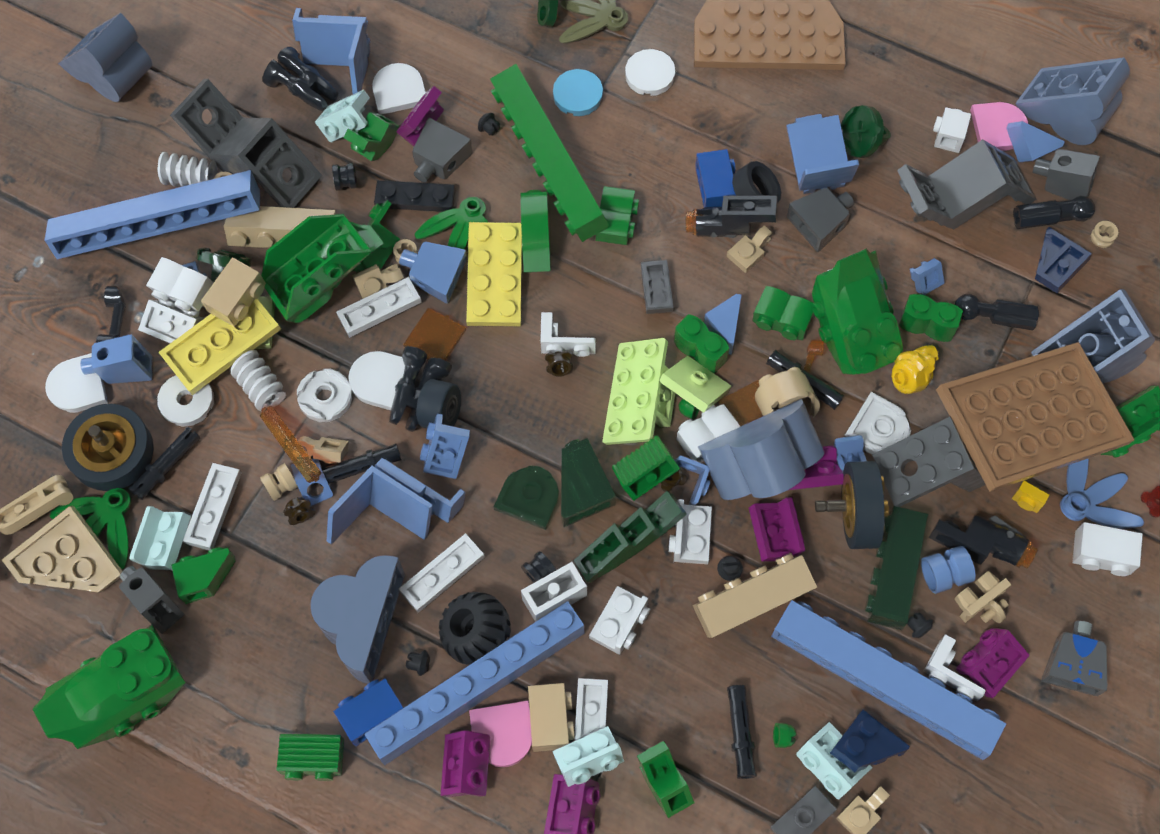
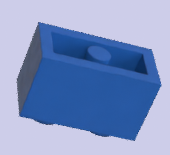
(715, 176)
(367, 710)

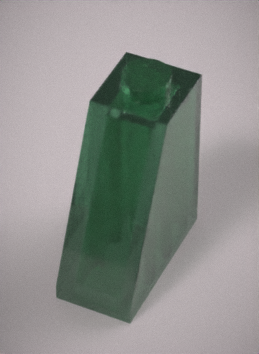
(583, 483)

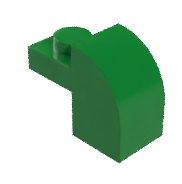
(374, 138)
(664, 779)

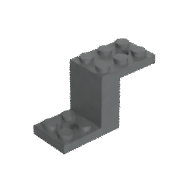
(246, 144)
(965, 185)
(939, 458)

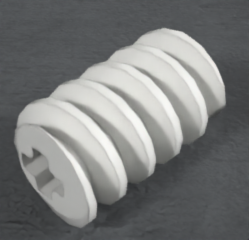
(183, 171)
(257, 380)

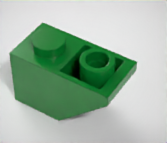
(202, 575)

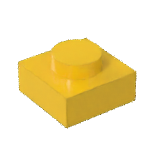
(1030, 497)

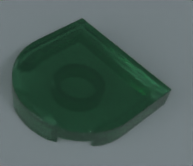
(529, 496)

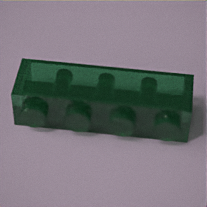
(897, 568)

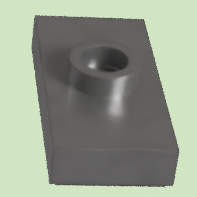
(656, 287)
(805, 814)

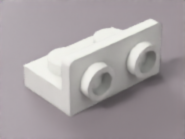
(167, 321)
(692, 535)
(619, 620)

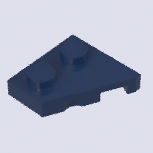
(1059, 260)
(867, 744)

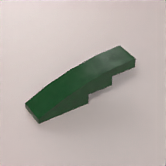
(630, 537)

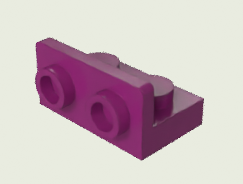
(425, 108)
(823, 472)
(993, 660)
(465, 764)
(572, 807)

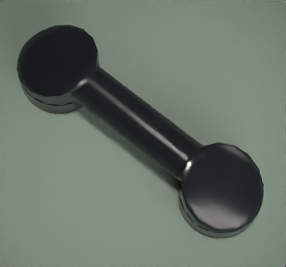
(113, 298)

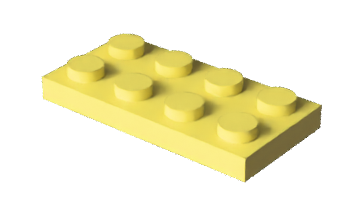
(494, 274)
(215, 345)

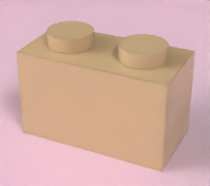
(233, 292)
(549, 717)

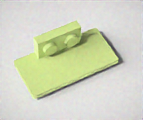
(637, 394)

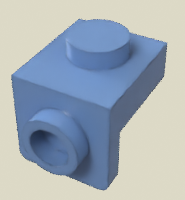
(849, 450)

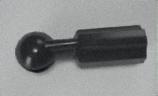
(1052, 212)
(1000, 312)

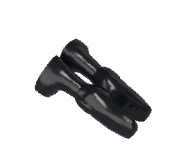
(306, 87)
(405, 391)

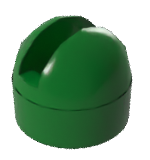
(688, 409)
(783, 735)

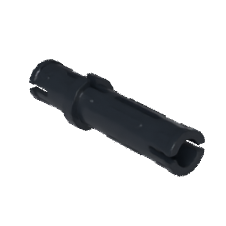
(821, 390)
(360, 464)
(156, 472)
(743, 744)

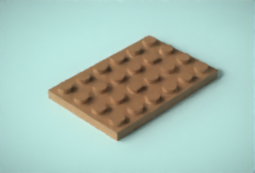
(1034, 416)

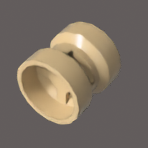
(285, 479)

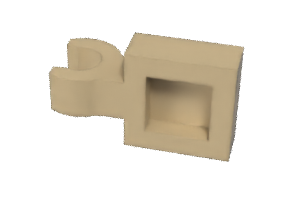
(749, 252)
(373, 280)
(325, 449)
(861, 815)

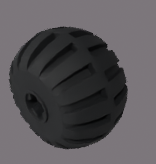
(473, 626)

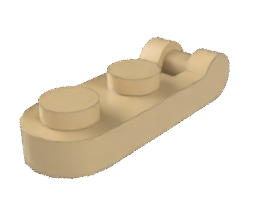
(34, 504)

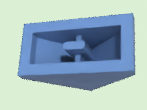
(1030, 141)
(724, 319)

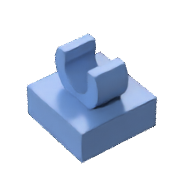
(927, 276)

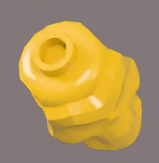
(914, 369)

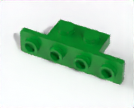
(381, 254)
(1141, 417)

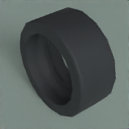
(761, 176)

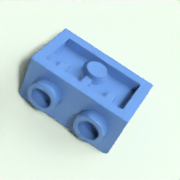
(445, 448)

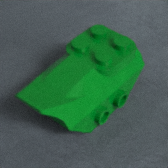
(313, 260)
(856, 314)
(111, 691)

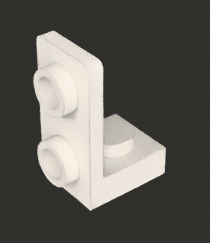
(552, 343)
(942, 656)

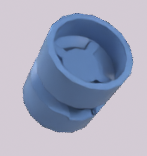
(951, 568)

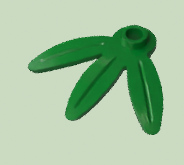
(461, 216)
(105, 514)

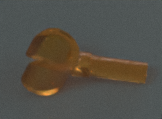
(815, 348)

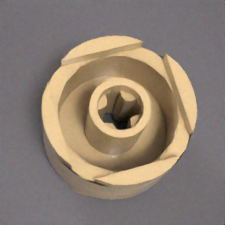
(785, 389)

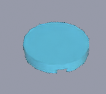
(577, 92)

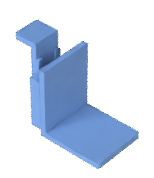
(334, 42)
(819, 153)
(394, 495)

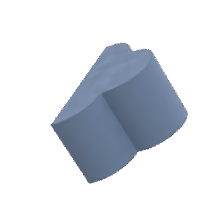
(109, 58)
(1076, 97)
(1110, 336)
(764, 454)
(358, 612)

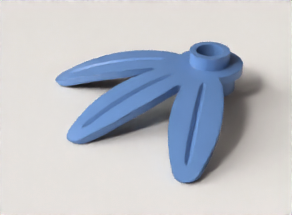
(1082, 503)

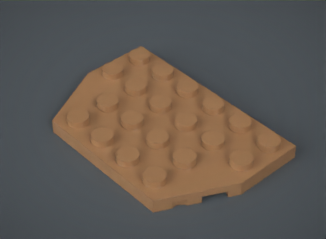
(769, 35)

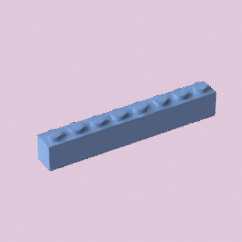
(153, 214)
(889, 680)
(475, 683)

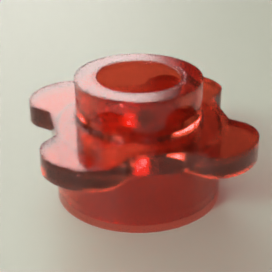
(1149, 499)

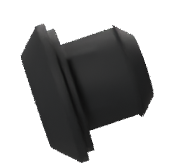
(488, 124)
(730, 568)
(919, 625)
(418, 662)

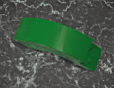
(535, 231)

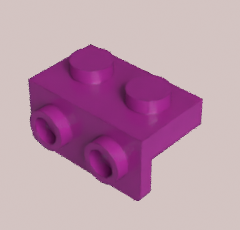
(776, 529)

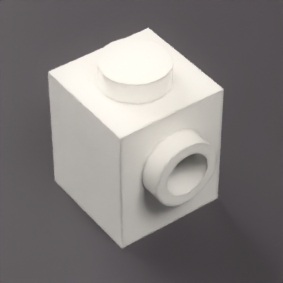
(951, 129)

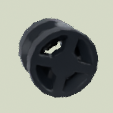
(344, 176)
(538, 567)

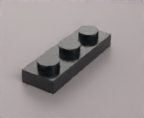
(415, 195)

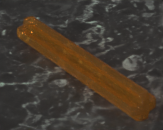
(290, 444)

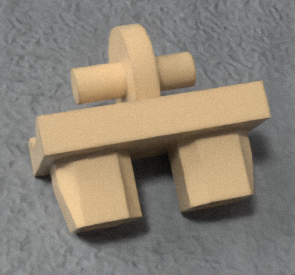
(992, 590)

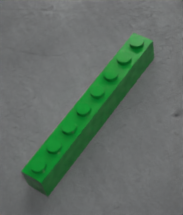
(550, 154)

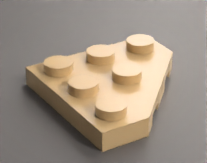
(64, 556)

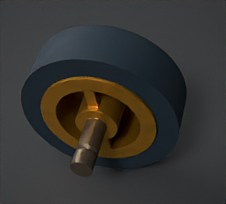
(107, 447)
(861, 505)

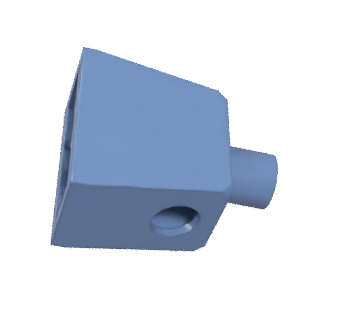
(435, 268)
(119, 361)

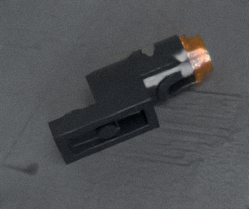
(733, 217)
(987, 537)

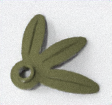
(601, 14)

